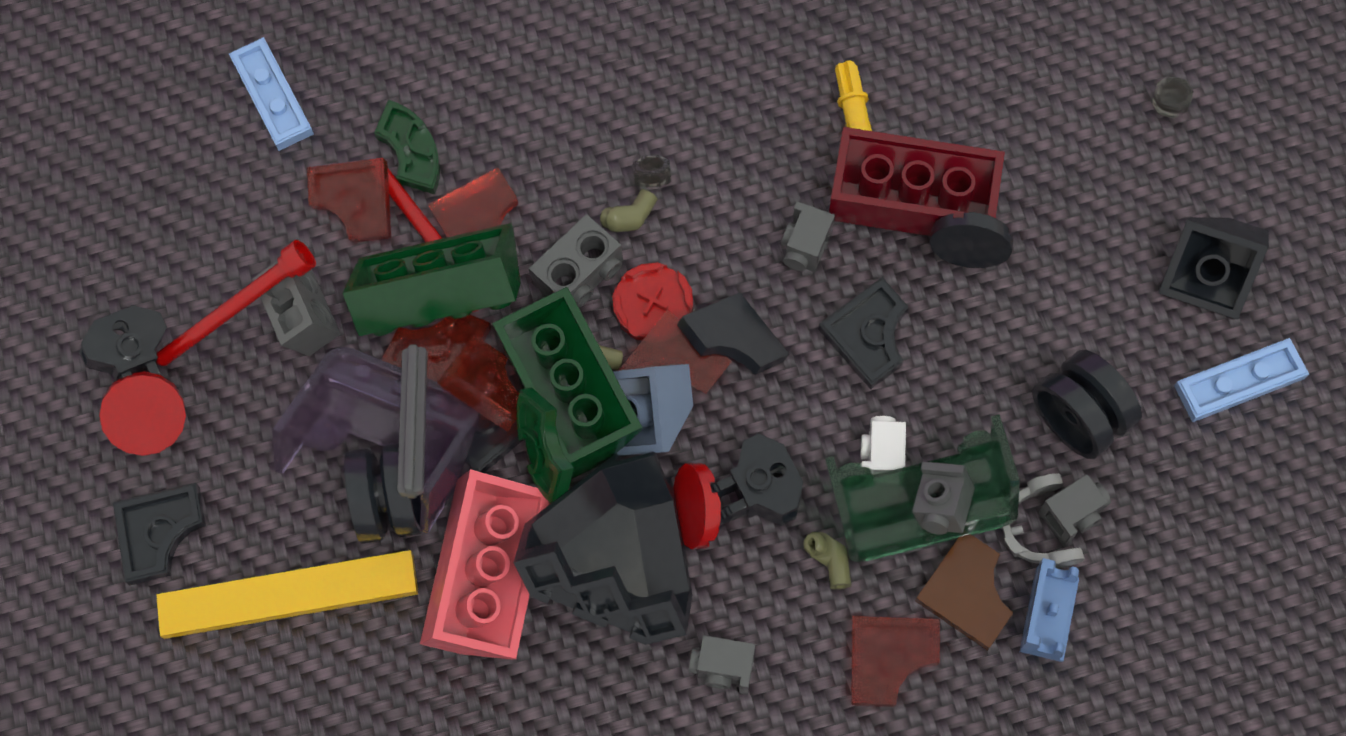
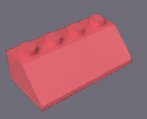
(476, 590)

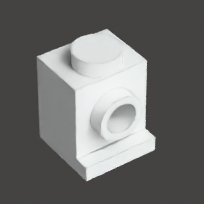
(884, 445)

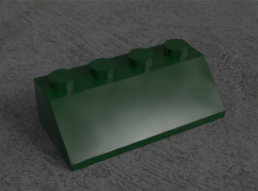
(434, 281)
(564, 364)

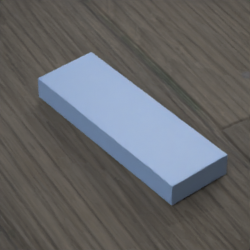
(271, 94)
(1241, 380)

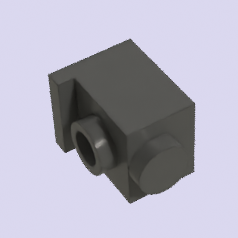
(807, 237)
(943, 498)
(1075, 508)
(723, 663)

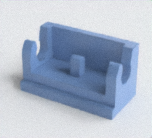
(1050, 611)

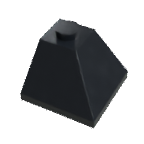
(1215, 264)

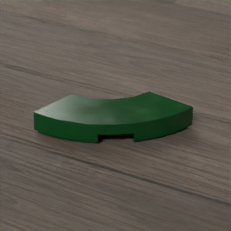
(413, 146)
(538, 427)

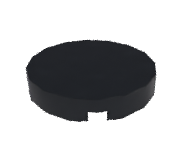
(971, 240)

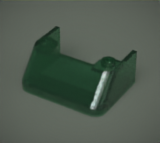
(879, 507)

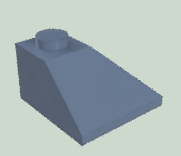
(661, 403)

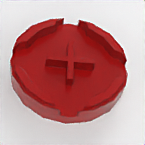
(647, 294)
(142, 413)
(696, 505)

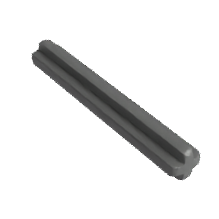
(412, 422)

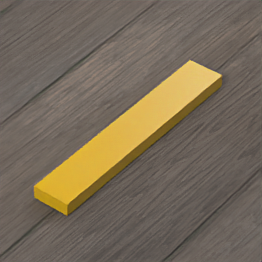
(286, 594)

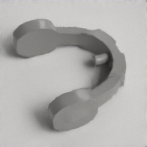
(1063, 558)

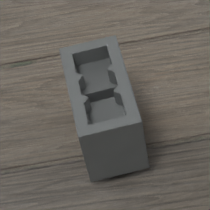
(568, 259)
(300, 313)

